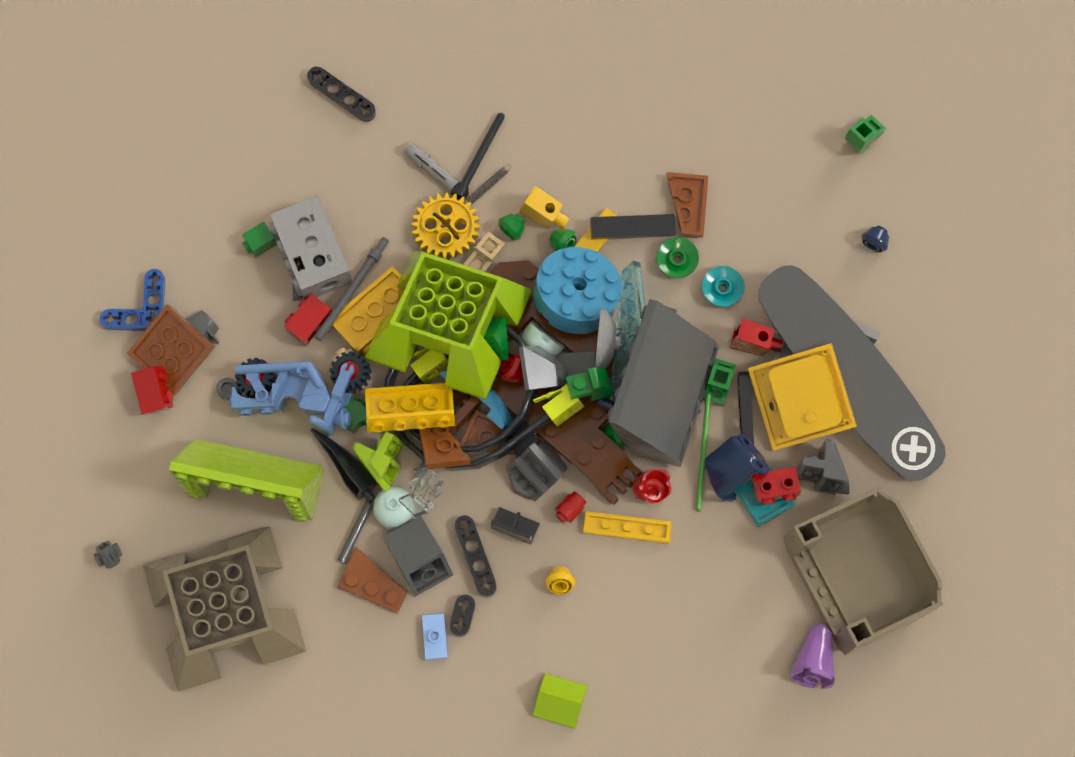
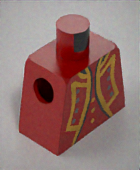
(754, 338)

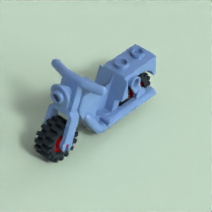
(304, 384)

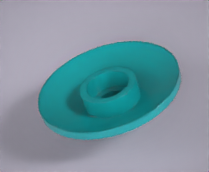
(725, 277)

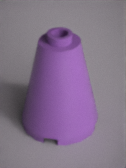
(815, 659)

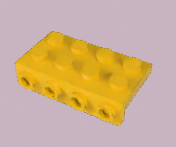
(365, 312)
(409, 407)

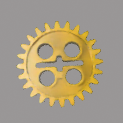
(431, 237)

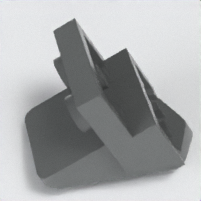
(825, 470)
(535, 471)

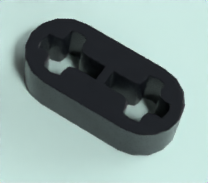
(468, 616)

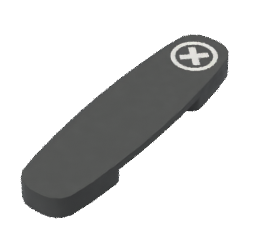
(881, 403)

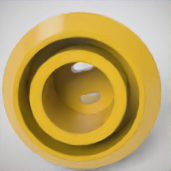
(560, 580)

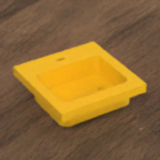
(805, 395)

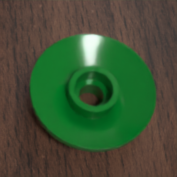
(679, 248)

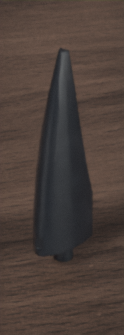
(352, 471)

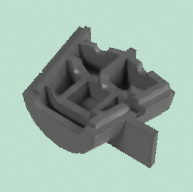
(204, 325)

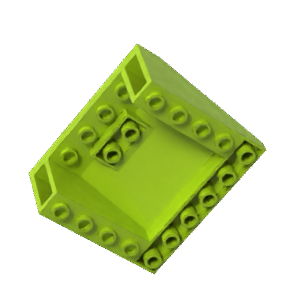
(251, 472)

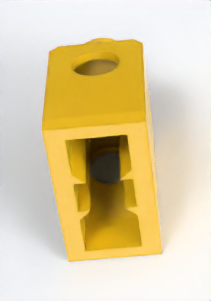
(537, 206)

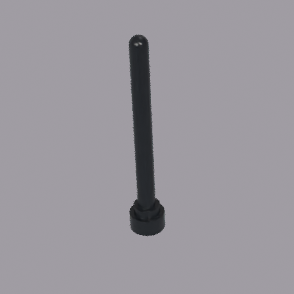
(462, 188)

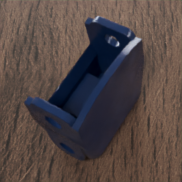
(733, 465)

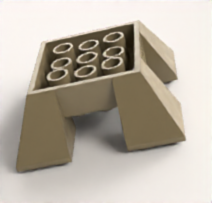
(237, 569)

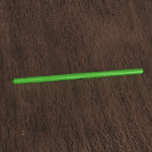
(703, 452)

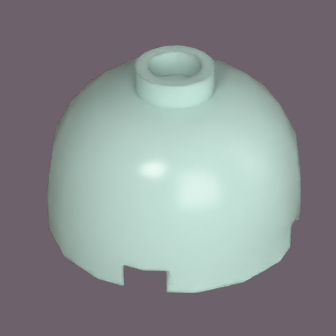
(536, 336)
(389, 510)

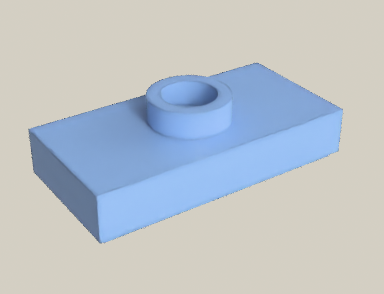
(434, 637)

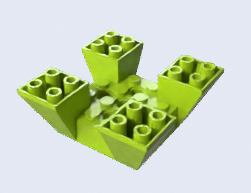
(461, 335)

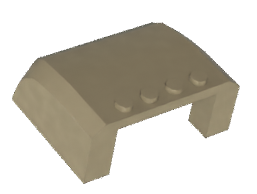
(865, 569)

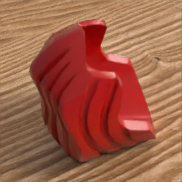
(652, 486)

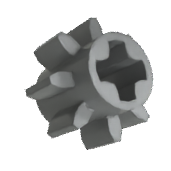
(107, 554)

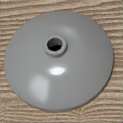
(607, 340)

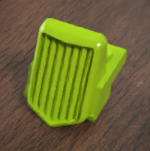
(382, 461)

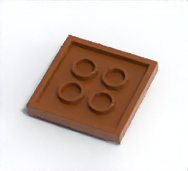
(172, 344)

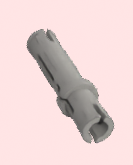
(424, 160)

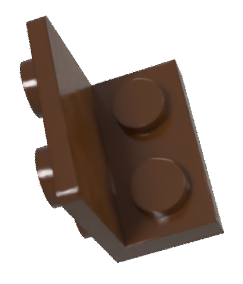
(464, 408)

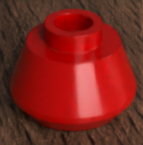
(511, 369)

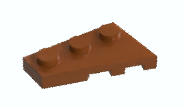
(689, 200)
(480, 430)
(441, 448)
(369, 582)

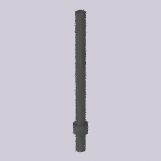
(372, 257)

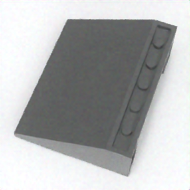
(662, 385)

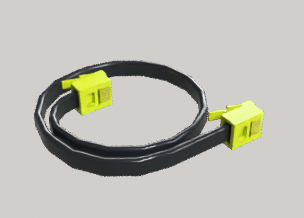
(557, 410)

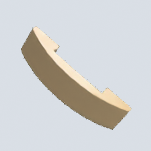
(485, 253)

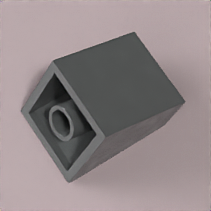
(418, 555)

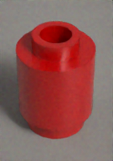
(570, 507)

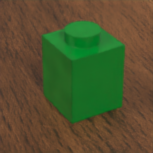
(258, 240)

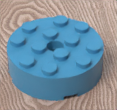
(575, 287)

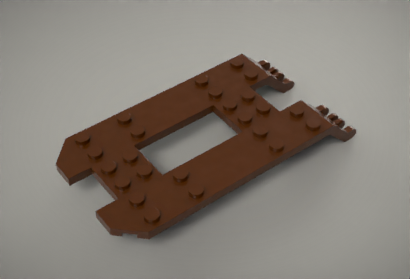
(579, 436)

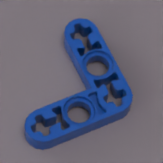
(144, 314)

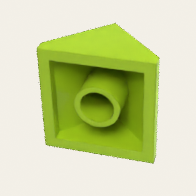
(560, 700)

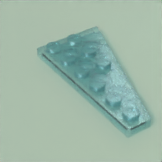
(628, 319)

